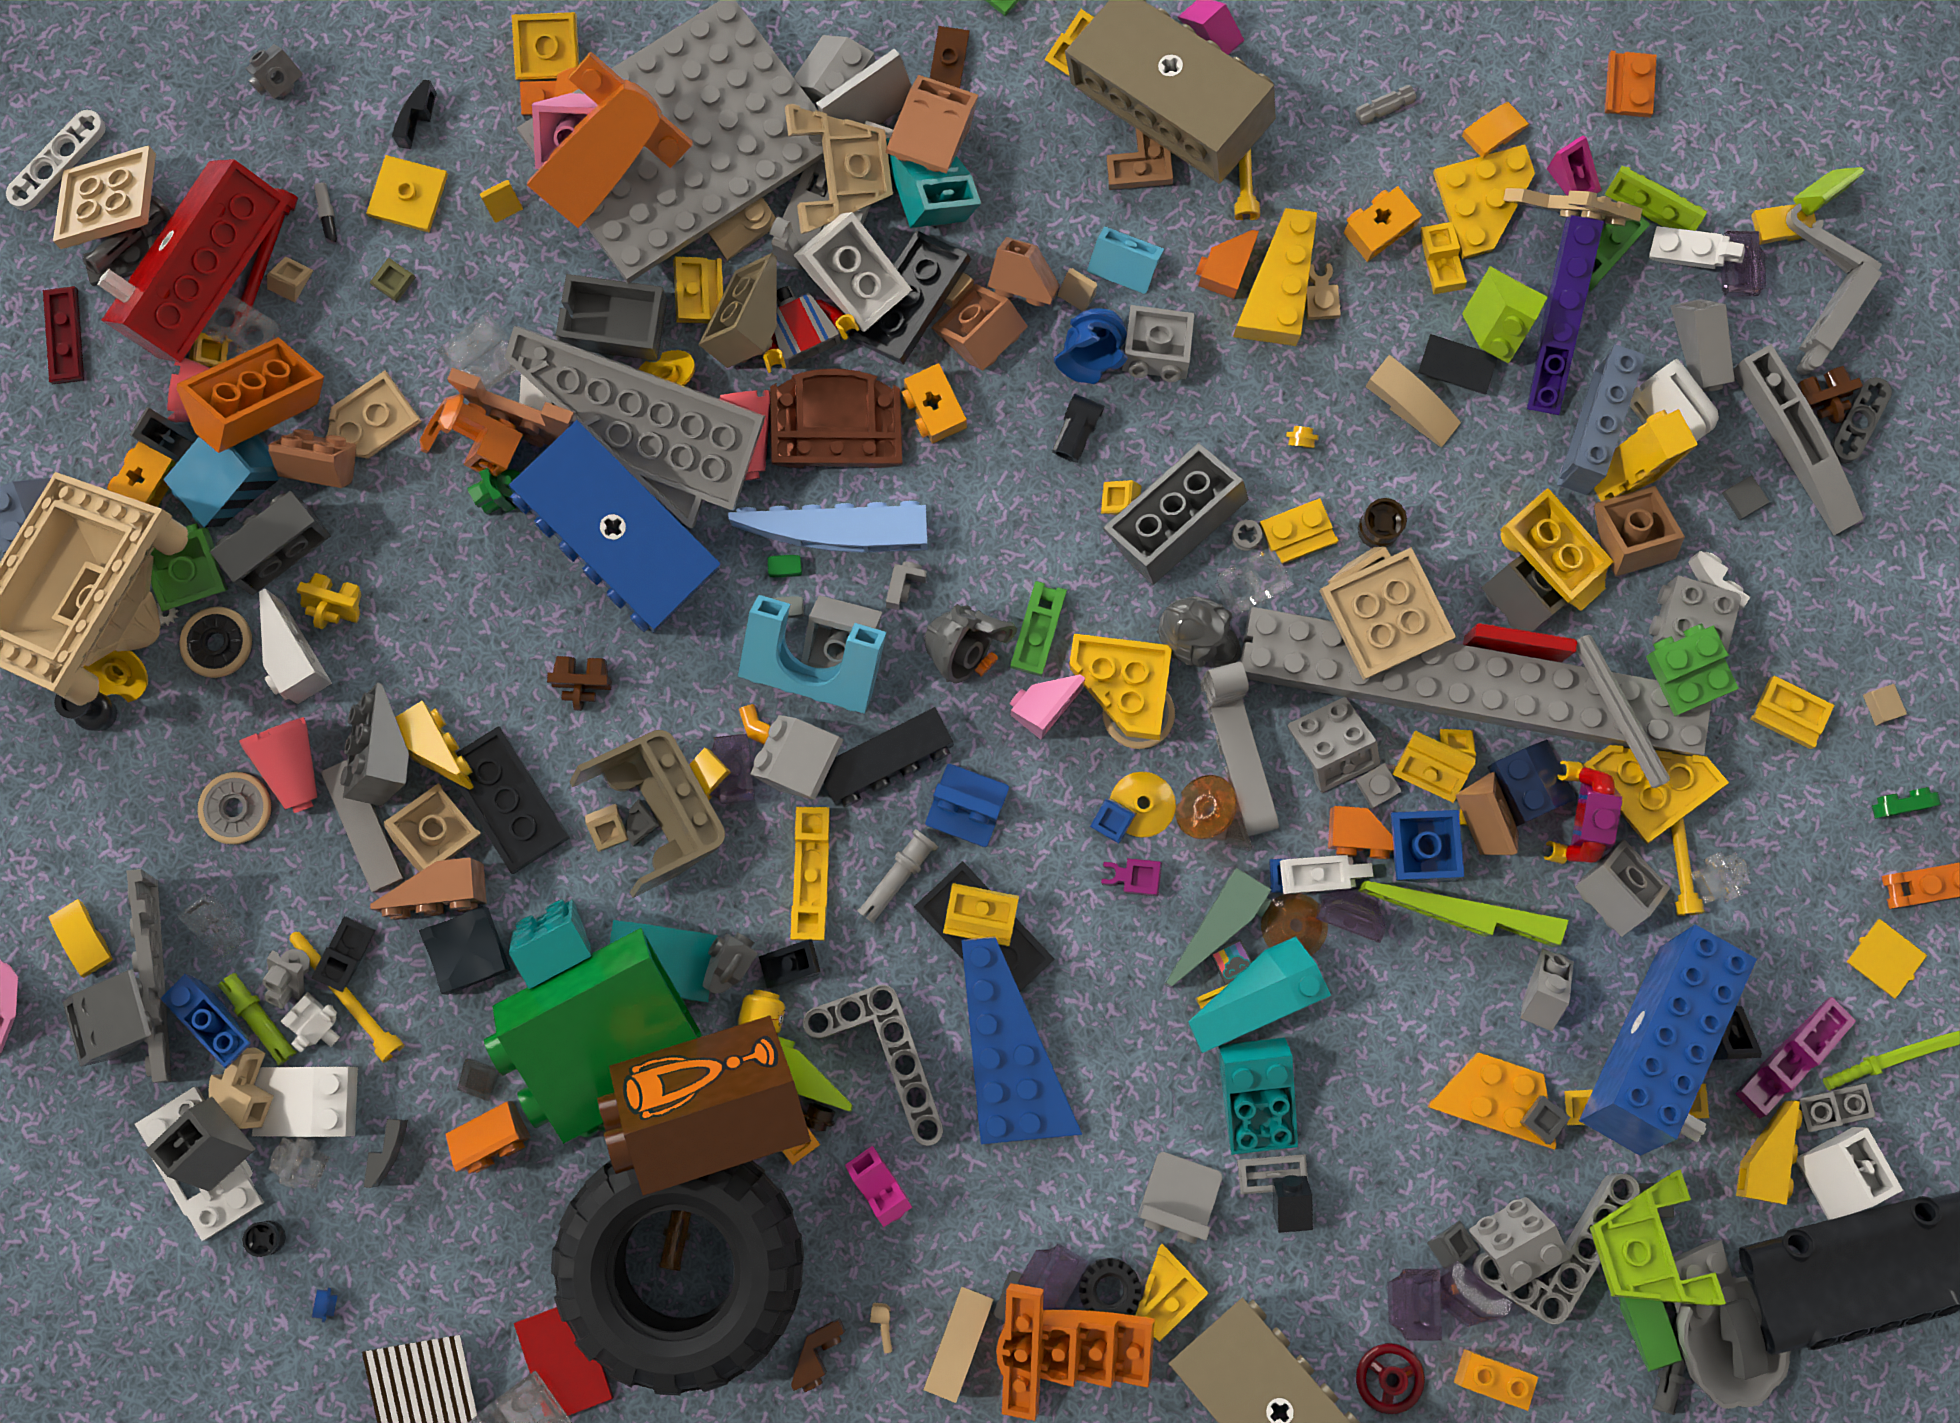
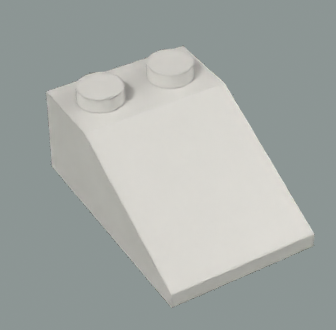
(853, 270)
(286, 653)
(309, 1101)

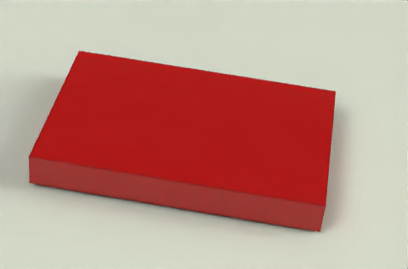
(1520, 642)
(560, 1364)

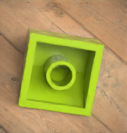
(1502, 313)

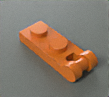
(1924, 885)

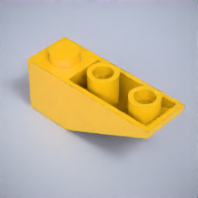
(431, 745)
(1768, 1163)

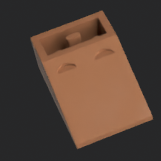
(932, 124)
(447, 882)

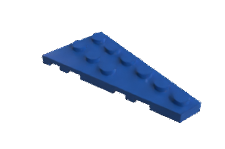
(1012, 1072)

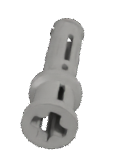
(906, 863)

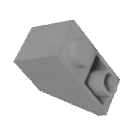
(1548, 990)

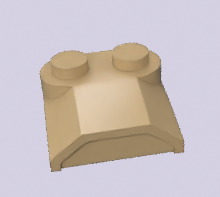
(743, 228)
(430, 829)

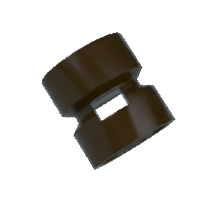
(1382, 523)

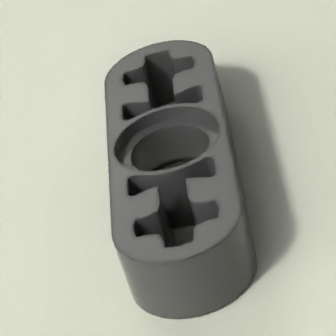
(1862, 396)

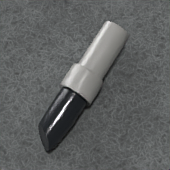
(325, 211)

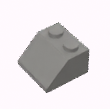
(831, 65)
(829, 629)
(796, 757)
(1622, 888)

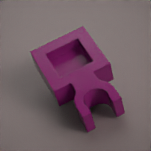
(1139, 876)

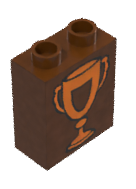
(702, 1106)

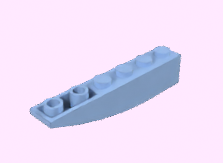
(840, 528)

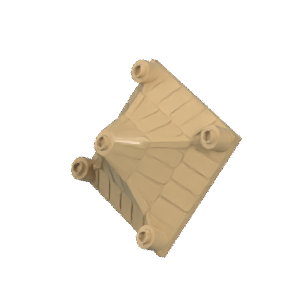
(80, 584)

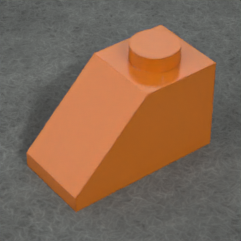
(1226, 264)

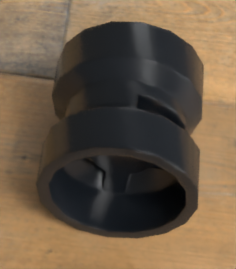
(257, 1238)

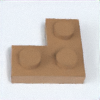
(1143, 168)

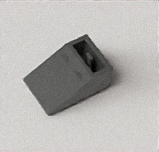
(374, 751)
(108, 1018)

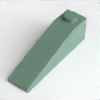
(1232, 910)

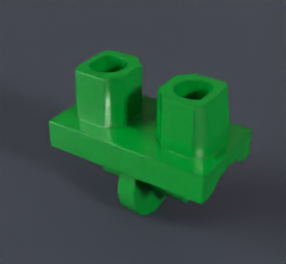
(493, 490)

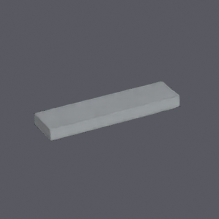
(364, 833)

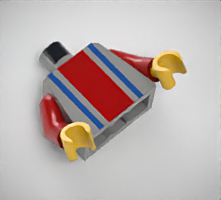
(804, 329)

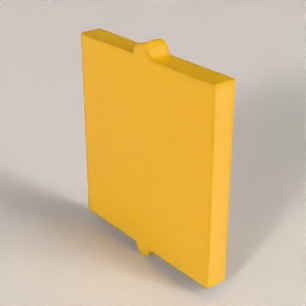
(1886, 958)

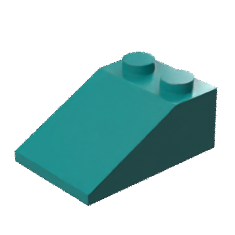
(680, 952)

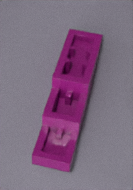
(1795, 1057)

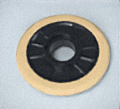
(195, 639)

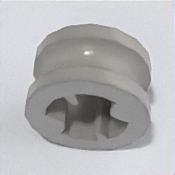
(1244, 544)

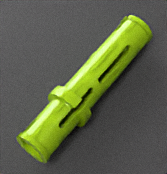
(257, 1019)

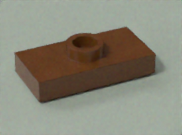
(949, 55)

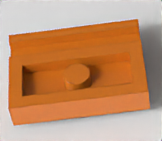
(1630, 84)

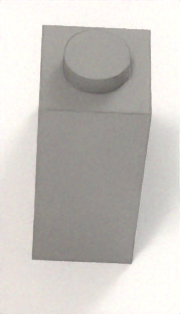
(1705, 342)

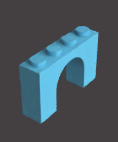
(771, 663)

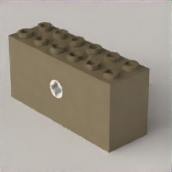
(1172, 85)
(1245, 1369)

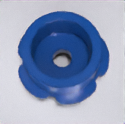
(324, 1304)

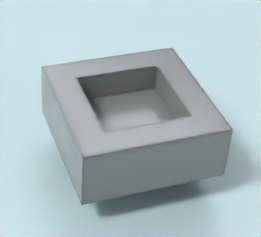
(1378, 785)

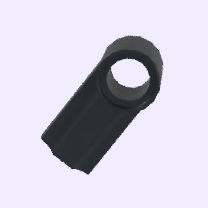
(1079, 423)

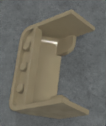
(672, 794)

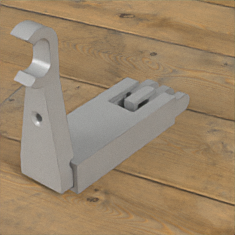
(786, 230)
(1847, 299)

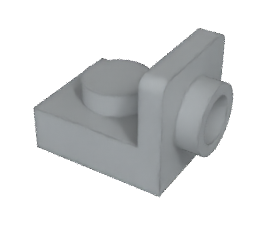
(898, 589)

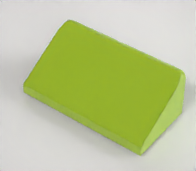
(1827, 189)

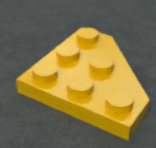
(1475, 196)
(1125, 680)
(1657, 809)

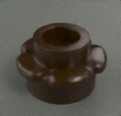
(818, 1118)

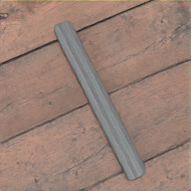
(1621, 711)

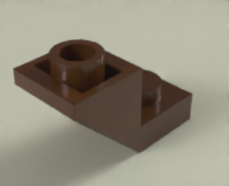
(810, 1366)

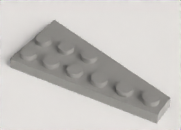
(148, 961)

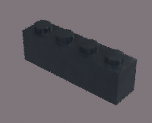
(887, 756)

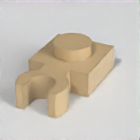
(1322, 298)

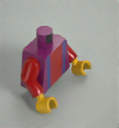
(1595, 816)

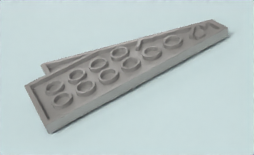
(663, 433)

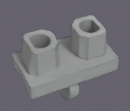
(285, 976)

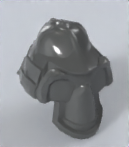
(1199, 632)
(961, 640)

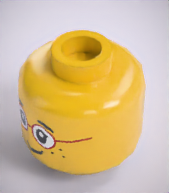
(761, 1005)

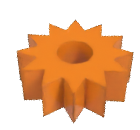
(986, 664)

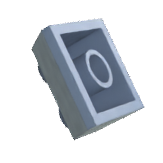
(15, 505)

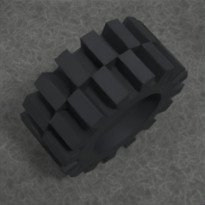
(1115, 1268)

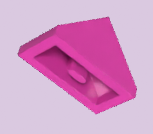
(1213, 22)
(1574, 168)

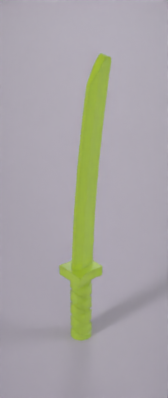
(1874, 1064)

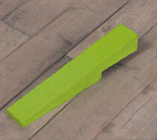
(1471, 915)

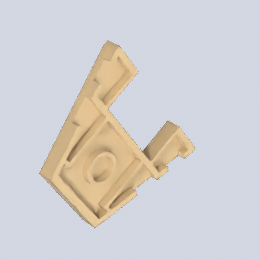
(853, 165)
(1578, 204)

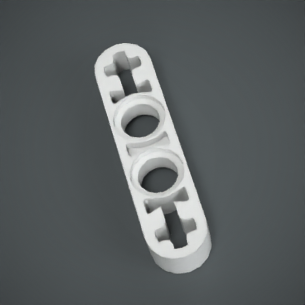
(51, 156)

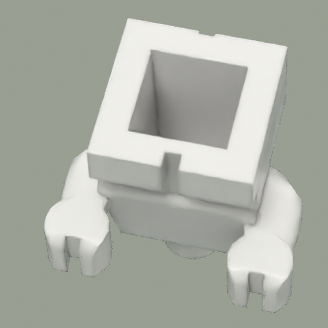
(311, 1022)

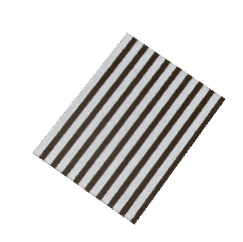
(420, 1382)

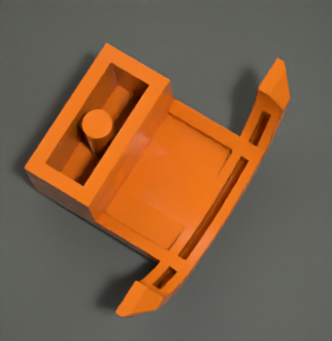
(493, 439)

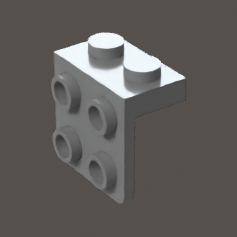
(1692, 603)
(1180, 1197)
(1520, 1242)

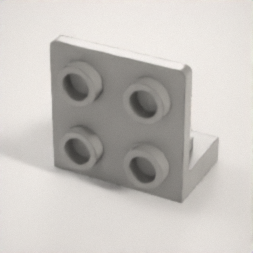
(1335, 743)

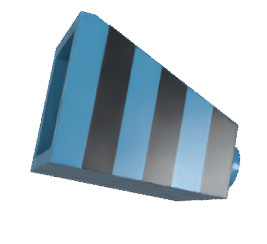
(221, 483)

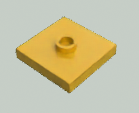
(544, 44)
(407, 193)

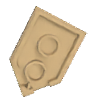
(373, 416)

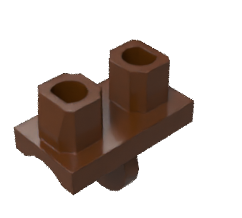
(1839, 386)
(565, 677)

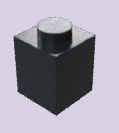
(1292, 1204)

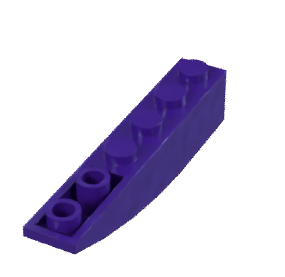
(1564, 312)

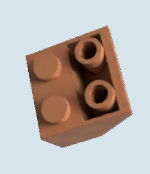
(1023, 272)
(314, 458)

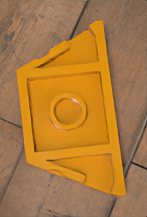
(1493, 1096)

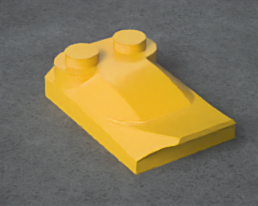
(1558, 549)

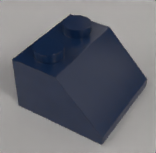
(1532, 782)

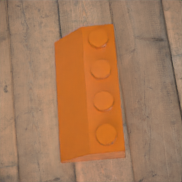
(249, 394)

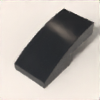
(417, 107)
(343, 954)

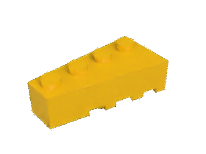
(1280, 289)

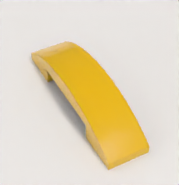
(810, 873)

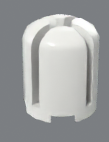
(1673, 390)

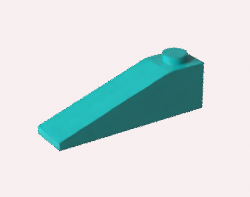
(1265, 991)

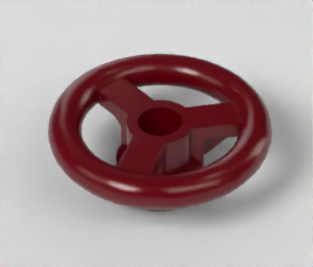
(1389, 1391)

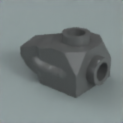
(728, 962)

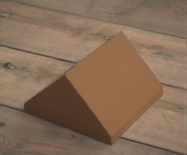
(1489, 817)

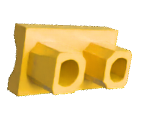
(329, 605)

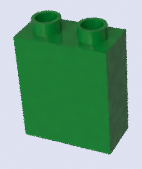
(582, 1023)

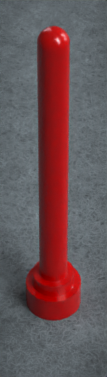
(265, 251)

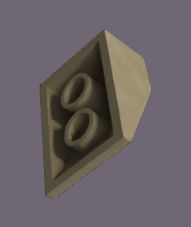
(745, 314)

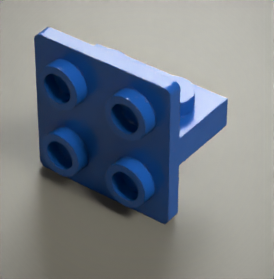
(966, 805)

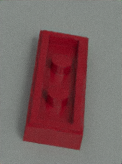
(63, 335)

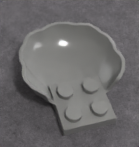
(1699, 1334)

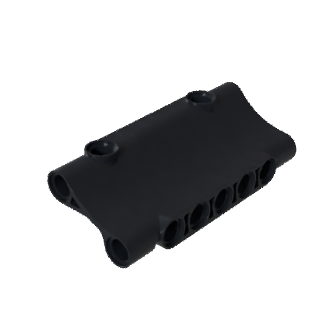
(1857, 1274)

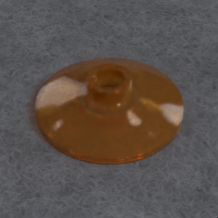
(1198, 798)
(1283, 909)

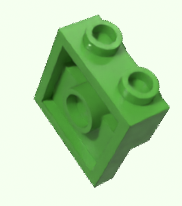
(187, 574)
(1692, 669)

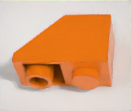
(1358, 829)

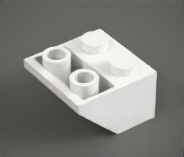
(1848, 1173)

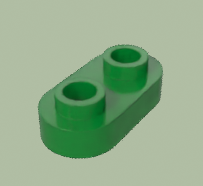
(1918, 800)

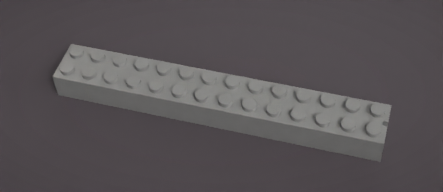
(1467, 685)

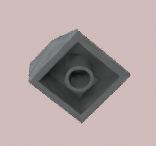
(1523, 595)

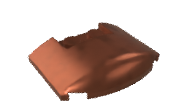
(835, 420)

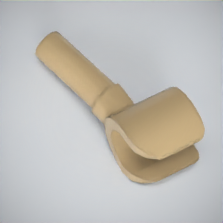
(881, 1314)

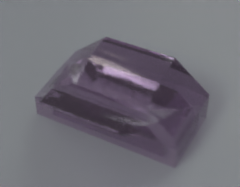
(1750, 275)
(736, 755)
(1353, 912)
(1056, 1272)
(1470, 1297)
(1416, 1304)

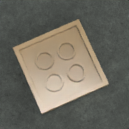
(104, 197)
(1387, 613)

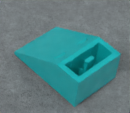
(934, 196)
(549, 943)
(1259, 1095)

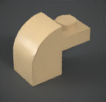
(236, 1090)

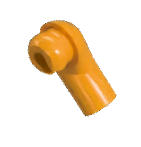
(754, 728)

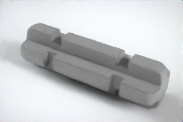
(1385, 104)

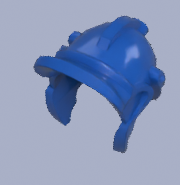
(1092, 345)

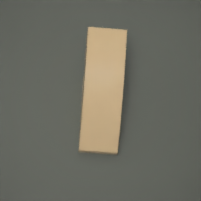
(1413, 401)
(958, 1344)

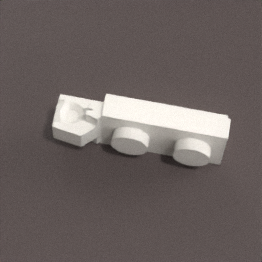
(1694, 248)
(1322, 874)

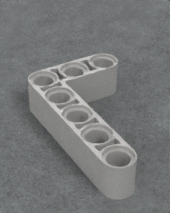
(1225, 690)
(892, 1050)
(1582, 1267)

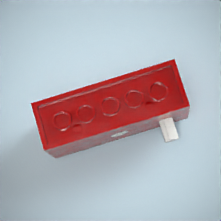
(193, 260)

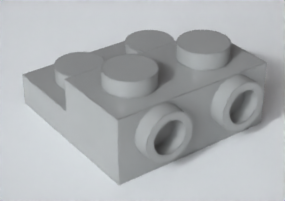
(1158, 343)

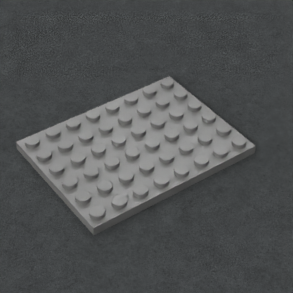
(730, 98)

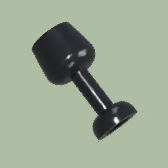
(92, 716)

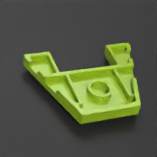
(1638, 1253)

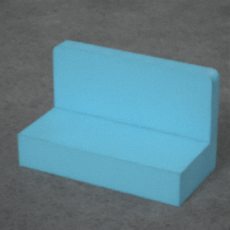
(1124, 260)

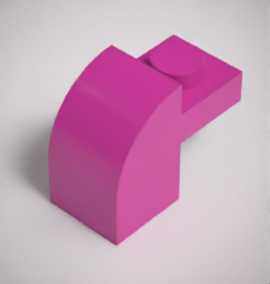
(878, 1186)

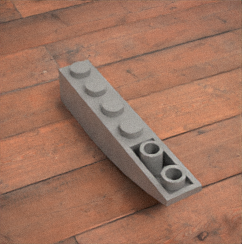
(1798, 436)

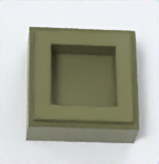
(392, 280)

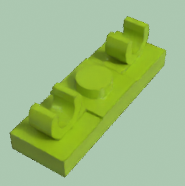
(1655, 200)

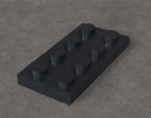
(931, 272)
(509, 802)
(1024, 955)

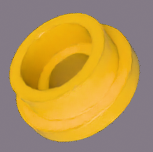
(1302, 437)

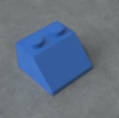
(1427, 846)

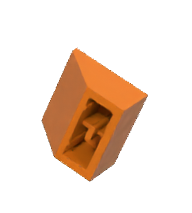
(486, 1136)

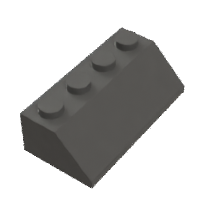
(1176, 513)

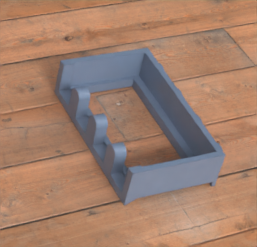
(1601, 420)

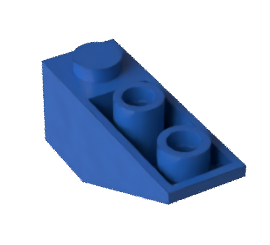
(207, 1019)

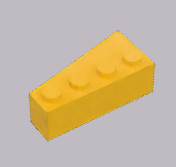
(1647, 454)

